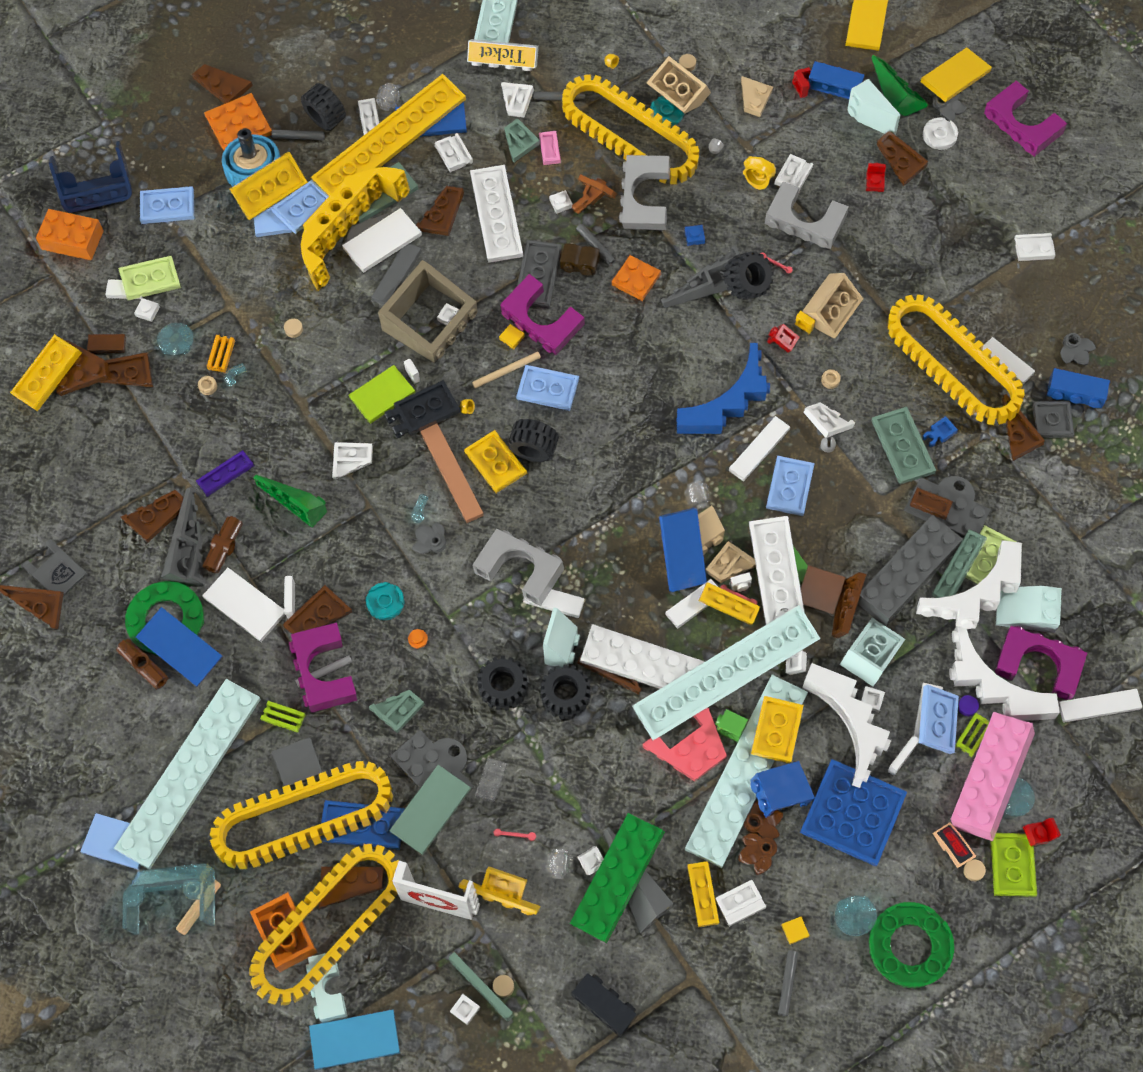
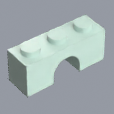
(328, 1006)

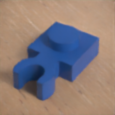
(941, 430)

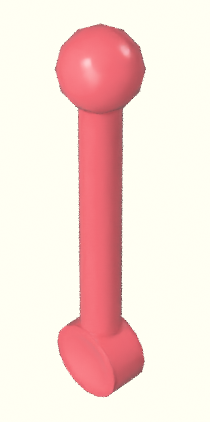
(788, 269)
(724, 587)
(531, 836)

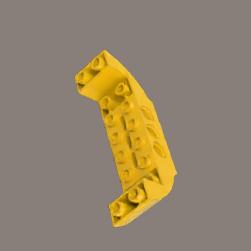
(342, 211)

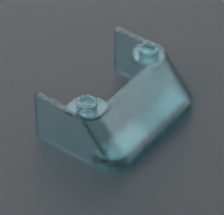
(195, 879)

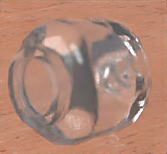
(388, 96)
(697, 494)
(559, 863)

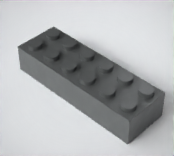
(909, 570)

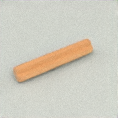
(192, 915)

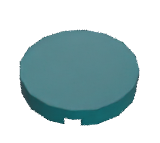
(667, 110)
(385, 601)

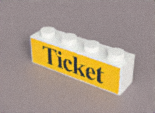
(502, 53)

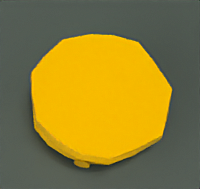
(758, 172)

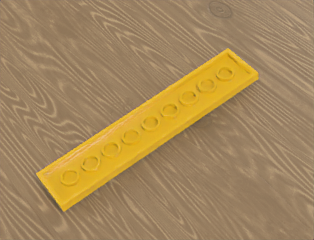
(392, 133)

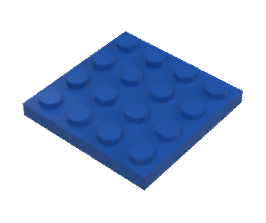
(853, 817)

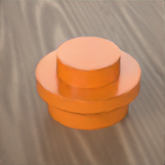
(417, 638)

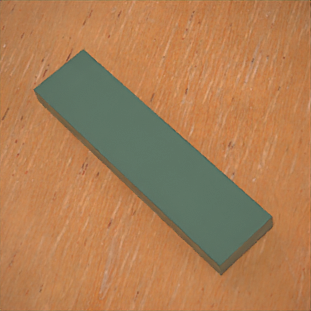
(959, 565)
(481, 987)

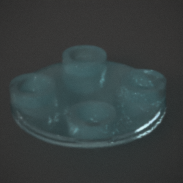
(175, 339)
(1021, 799)
(855, 915)

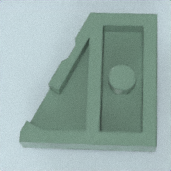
(520, 139)
(398, 709)

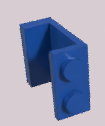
(781, 788)

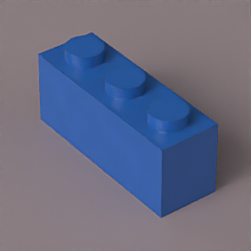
(833, 80)
(1078, 388)

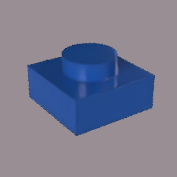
(694, 235)

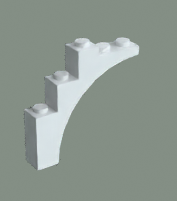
(985, 595)
(840, 694)
(1017, 702)

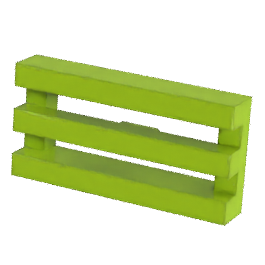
(267, 711)
(965, 748)

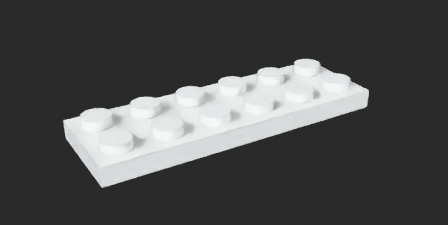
(496, 213)
(775, 566)
(635, 658)

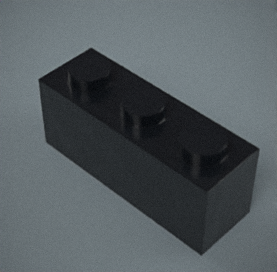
(604, 1004)

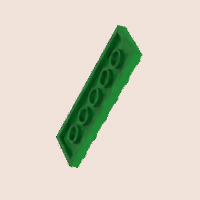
(617, 878)

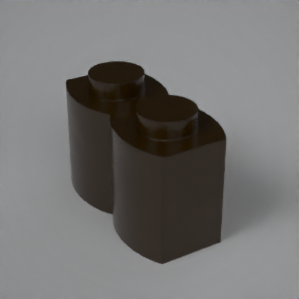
(579, 259)

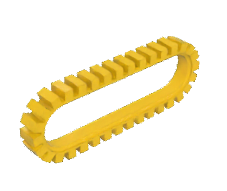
(628, 105)
(941, 374)
(242, 858)
(303, 910)

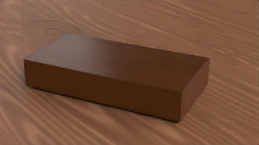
(106, 343)
(931, 503)

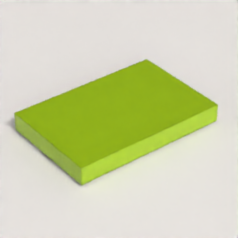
(381, 393)
(1013, 865)

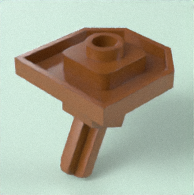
(592, 193)

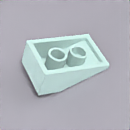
(872, 108)
(1030, 608)
(560, 640)
(872, 652)

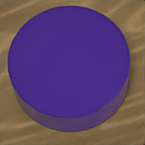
(968, 705)

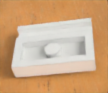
(453, 152)
(794, 172)
(1034, 247)
(740, 902)

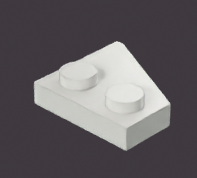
(517, 98)
(827, 420)
(350, 457)

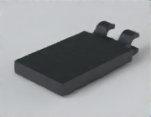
(422, 409)

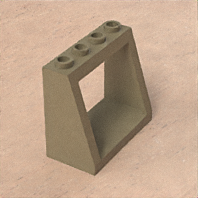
(405, 297)

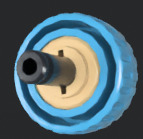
(247, 155)

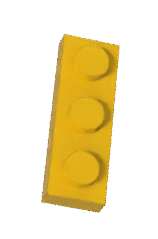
(729, 603)
(703, 894)

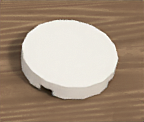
(940, 133)

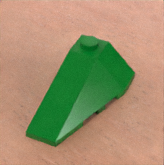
(897, 89)
(299, 502)

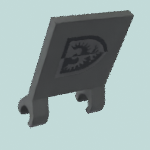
(58, 572)

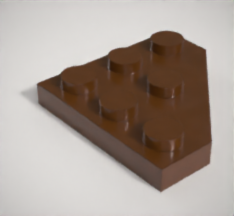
(84, 372)

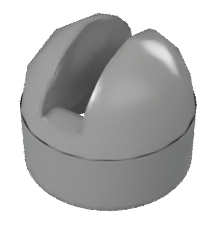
(715, 146)
(823, 445)

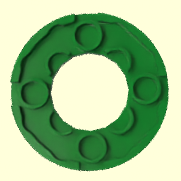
(163, 591)
(928, 920)

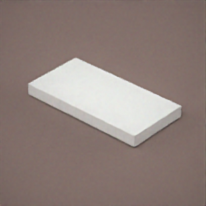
(382, 240)
(244, 604)

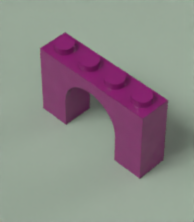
(1031, 138)
(552, 336)
(1067, 659)
(319, 693)

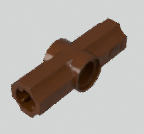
(222, 544)
(135, 656)

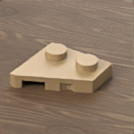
(755, 96)
(729, 563)

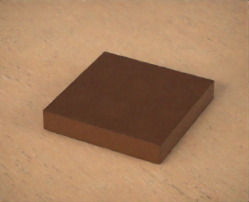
(821, 589)

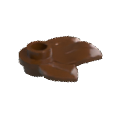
(765, 826)
(754, 852)

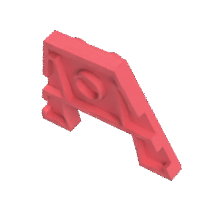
(696, 752)

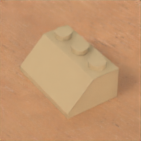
(679, 86)
(833, 304)
(710, 529)

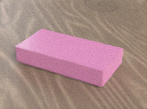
(549, 148)

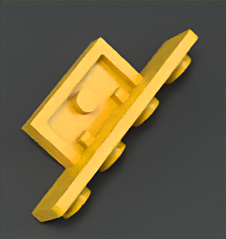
(504, 889)

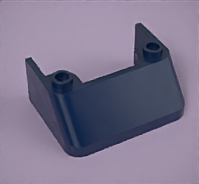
(93, 192)

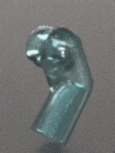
(232, 372)
(416, 514)

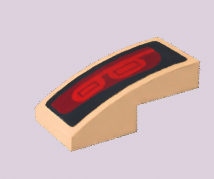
(954, 844)

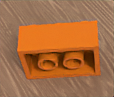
(69, 234)
(297, 945)

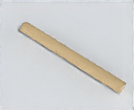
(505, 370)

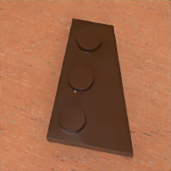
(221, 84)
(901, 157)
(443, 213)
(130, 370)
(154, 517)
(847, 604)
(317, 612)
(355, 883)

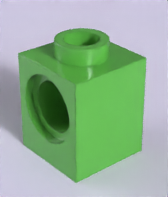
(731, 725)

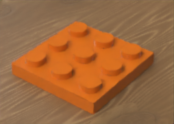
(236, 115)

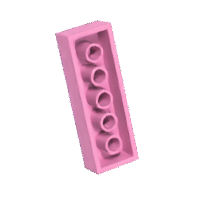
(992, 776)

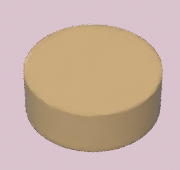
(688, 62)
(293, 328)
(830, 379)
(207, 385)
(974, 870)
(503, 986)

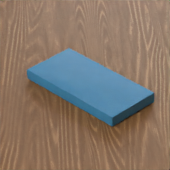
(354, 1039)

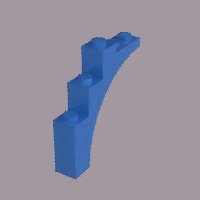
(711, 417)

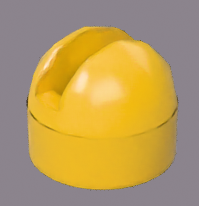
(611, 60)
(467, 406)

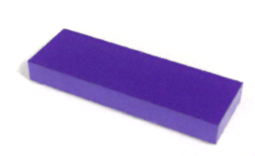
(224, 473)

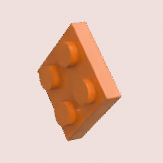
(636, 277)

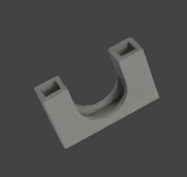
(638, 169)
(820, 232)
(503, 547)

